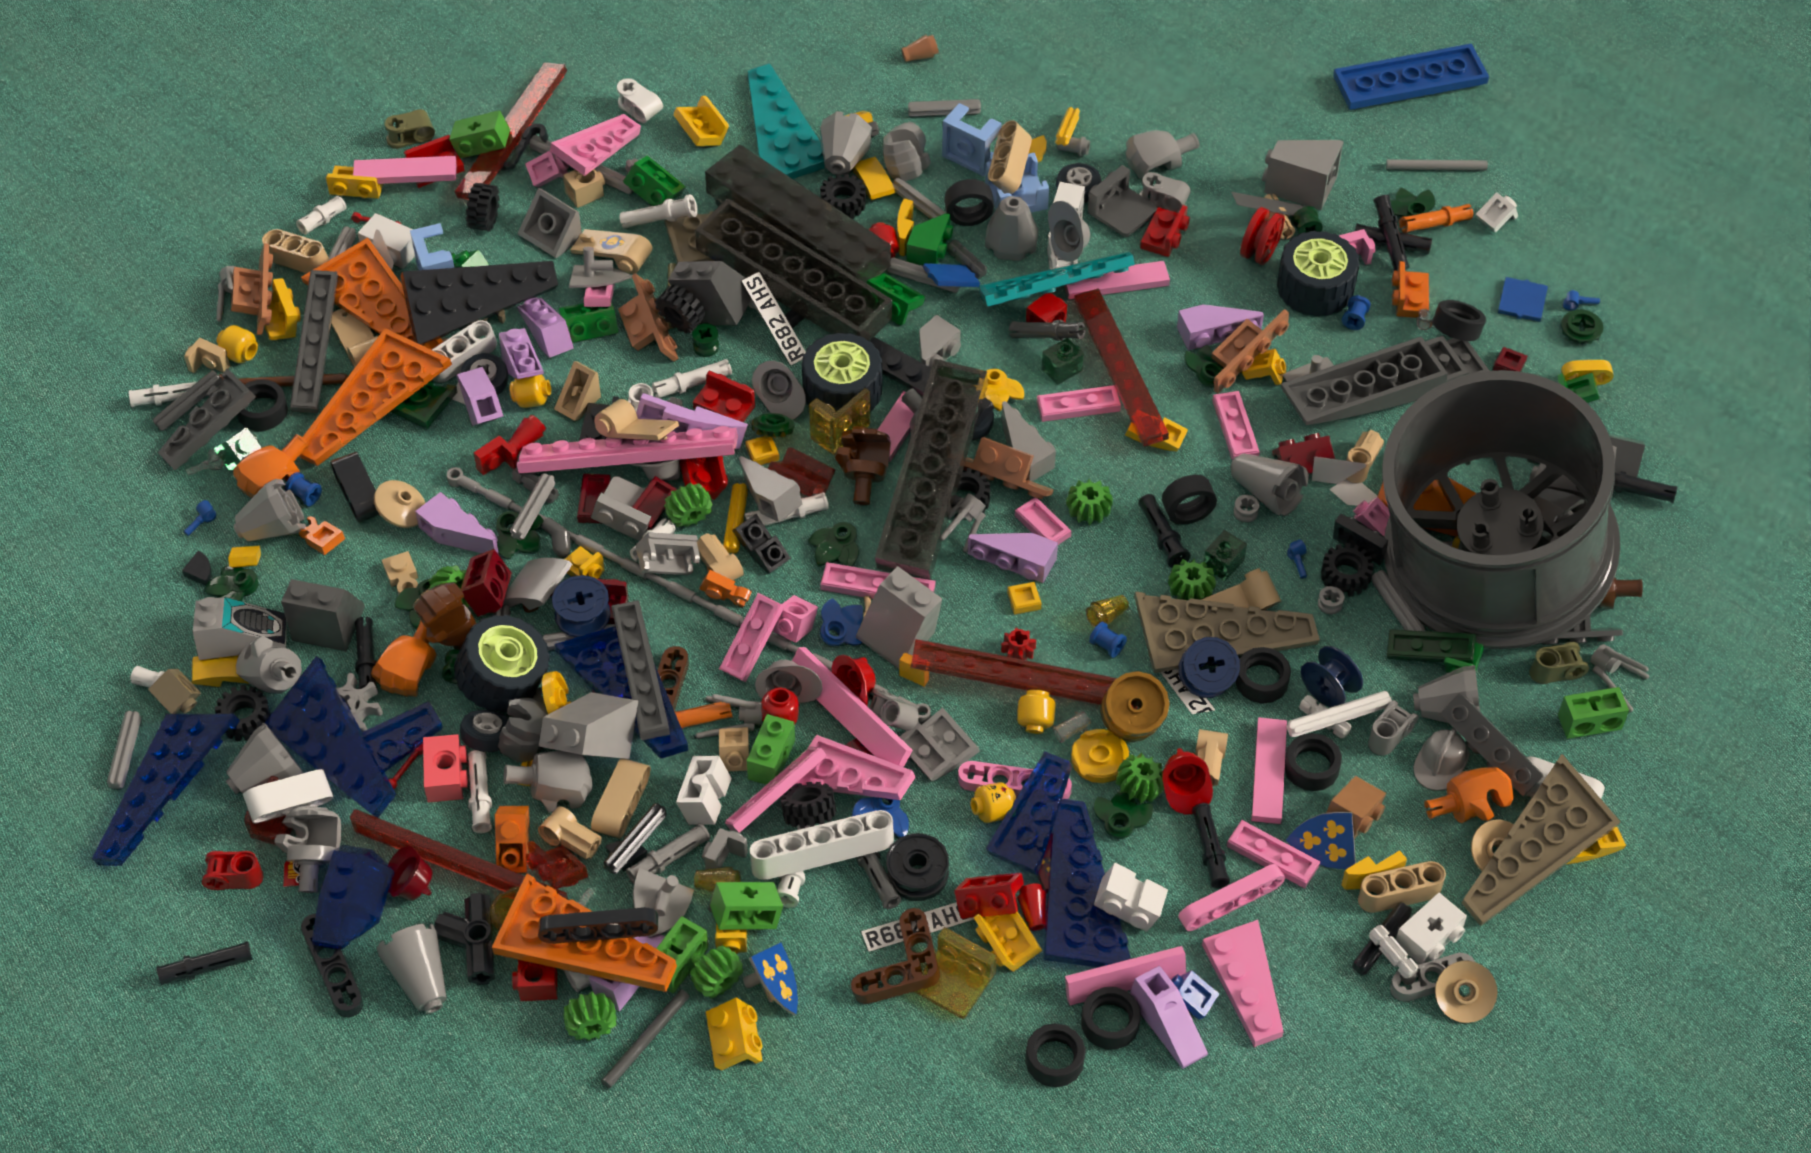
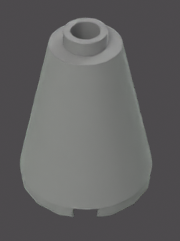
(1271, 481)
(416, 966)

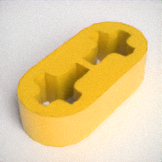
(1601, 370)

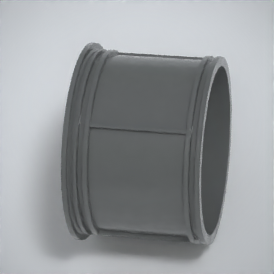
(1512, 572)

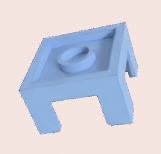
(966, 143)
(1029, 190)
(425, 260)

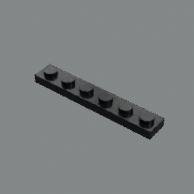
(913, 373)

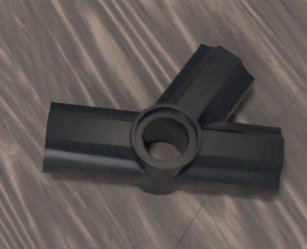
(465, 932)

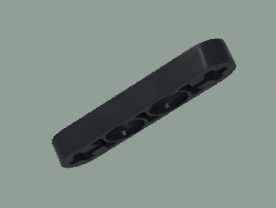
(565, 927)
(329, 966)

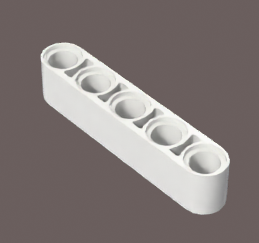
(821, 844)

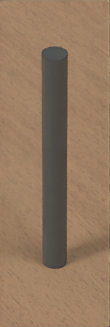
(645, 1039)

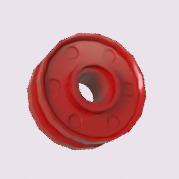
(1262, 236)

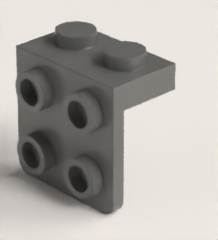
(1119, 205)

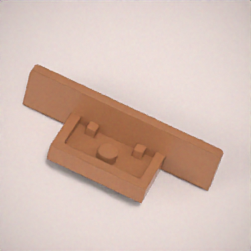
(251, 290)
(644, 321)
(1242, 346)
(1006, 464)

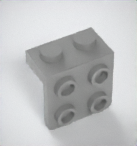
(616, 509)

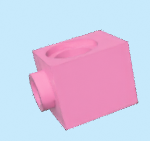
(796, 619)

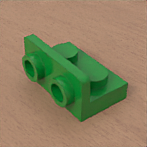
(652, 182)
(903, 297)
(589, 322)

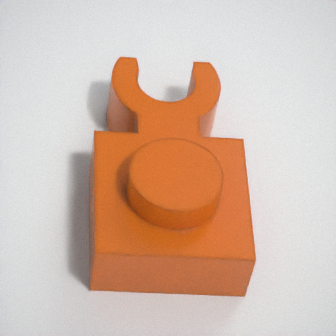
(322, 536)
(721, 587)

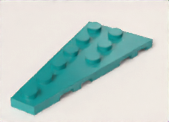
(780, 127)
(1047, 281)

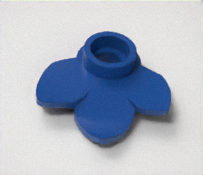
(843, 620)
(870, 804)

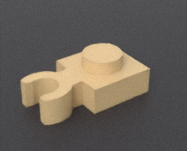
(400, 571)

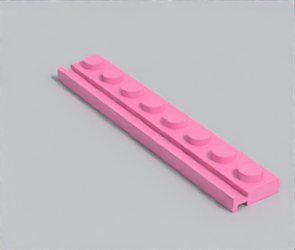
(619, 451)

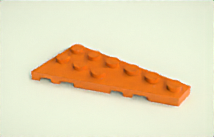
(378, 384)
(610, 959)

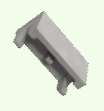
(667, 553)

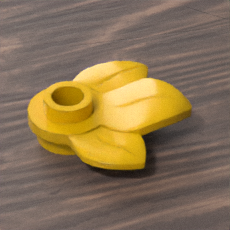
(1002, 388)

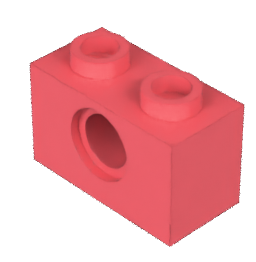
(444, 783)

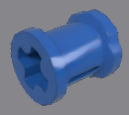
(1355, 315)
(304, 489)
(1107, 639)

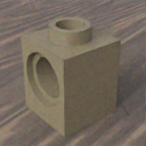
(175, 692)

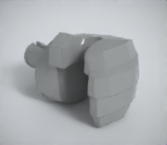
(1157, 148)
(904, 152)
(268, 666)
(554, 778)
(316, 839)

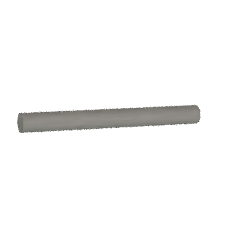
(1392, 164)

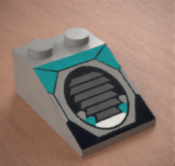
(227, 625)

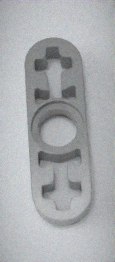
(1423, 986)

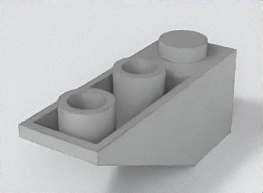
(1027, 439)
(773, 493)

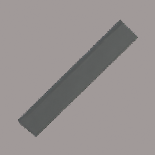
(314, 341)
(640, 670)

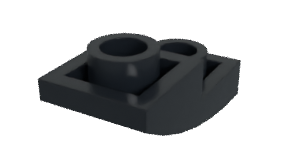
(760, 544)

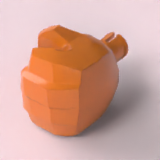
(268, 464)
(404, 663)
(1468, 795)

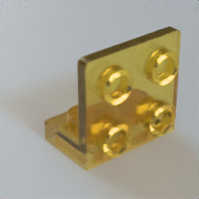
(828, 425)
(963, 973)

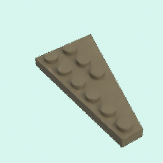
(1549, 833)

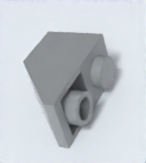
(938, 341)

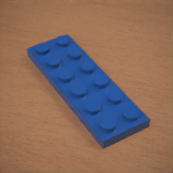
(1410, 76)

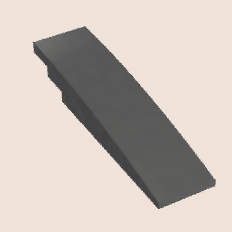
(1381, 379)

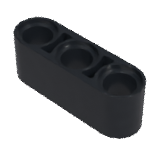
(355, 485)

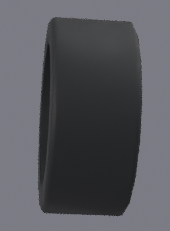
(969, 189)
(1459, 320)
(270, 418)
(1183, 489)
(1266, 657)
(1314, 743)
(1116, 997)
(1057, 1033)

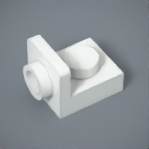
(1497, 212)

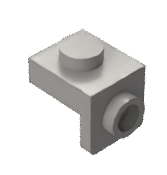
(723, 843)

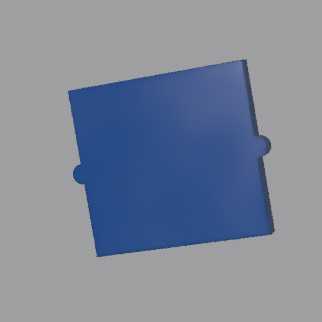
(951, 275)
(1522, 299)

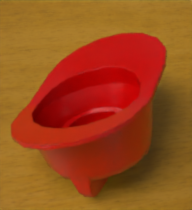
(855, 675)
(1186, 781)

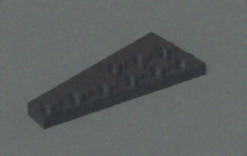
(457, 297)

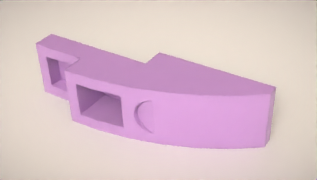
(703, 419)

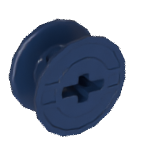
(581, 606)
(1216, 653)
(1331, 676)

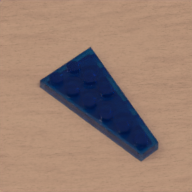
(601, 665)
(326, 735)
(163, 774)
(1075, 927)

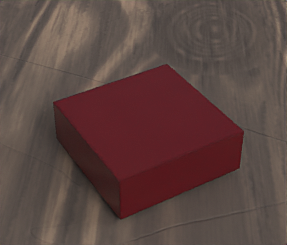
(1510, 360)

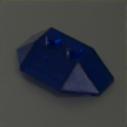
(351, 896)

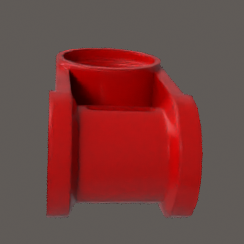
(228, 871)

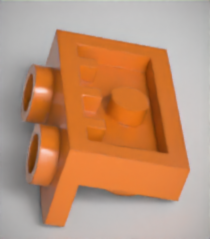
(1410, 292)

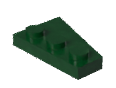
(426, 404)

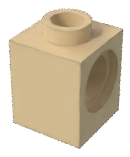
(583, 188)

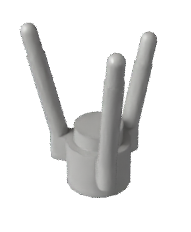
(225, 285)
(969, 509)
(1608, 660)
(749, 712)

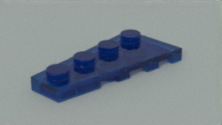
(401, 735)
(1029, 822)

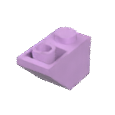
(479, 396)

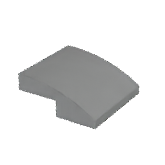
(536, 582)
(939, 745)

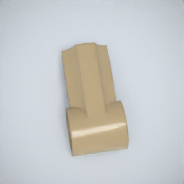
(1365, 452)
(717, 558)
(1211, 749)
(563, 829)

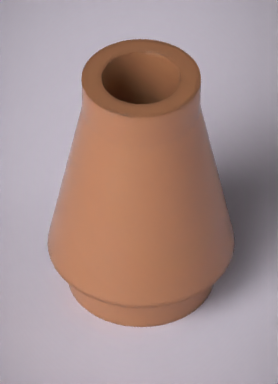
(920, 49)

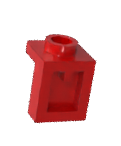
(494, 453)

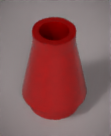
(528, 432)
(1033, 905)

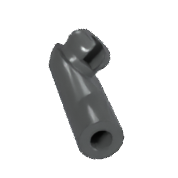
(560, 537)

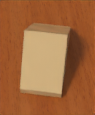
(579, 390)

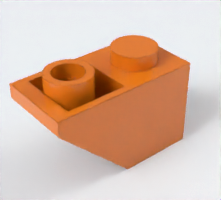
(511, 837)

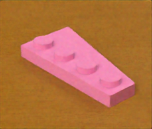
(595, 144)
(857, 772)
(1245, 975)

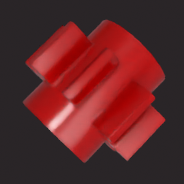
(1018, 644)

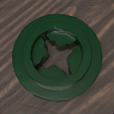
(1592, 324)
(773, 425)

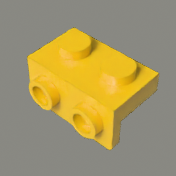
(702, 123)
(344, 183)
(284, 313)
(1009, 938)
(733, 1033)

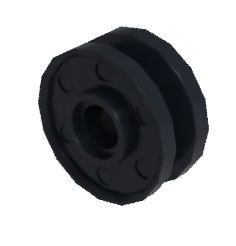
(923, 851)

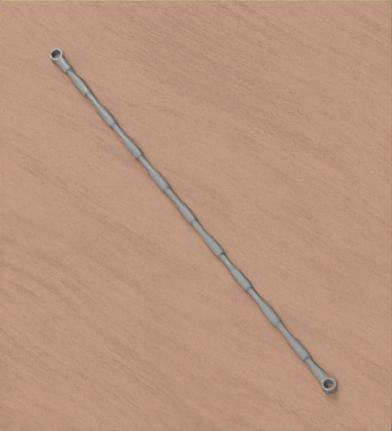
(634, 568)

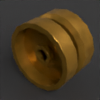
(1141, 691)

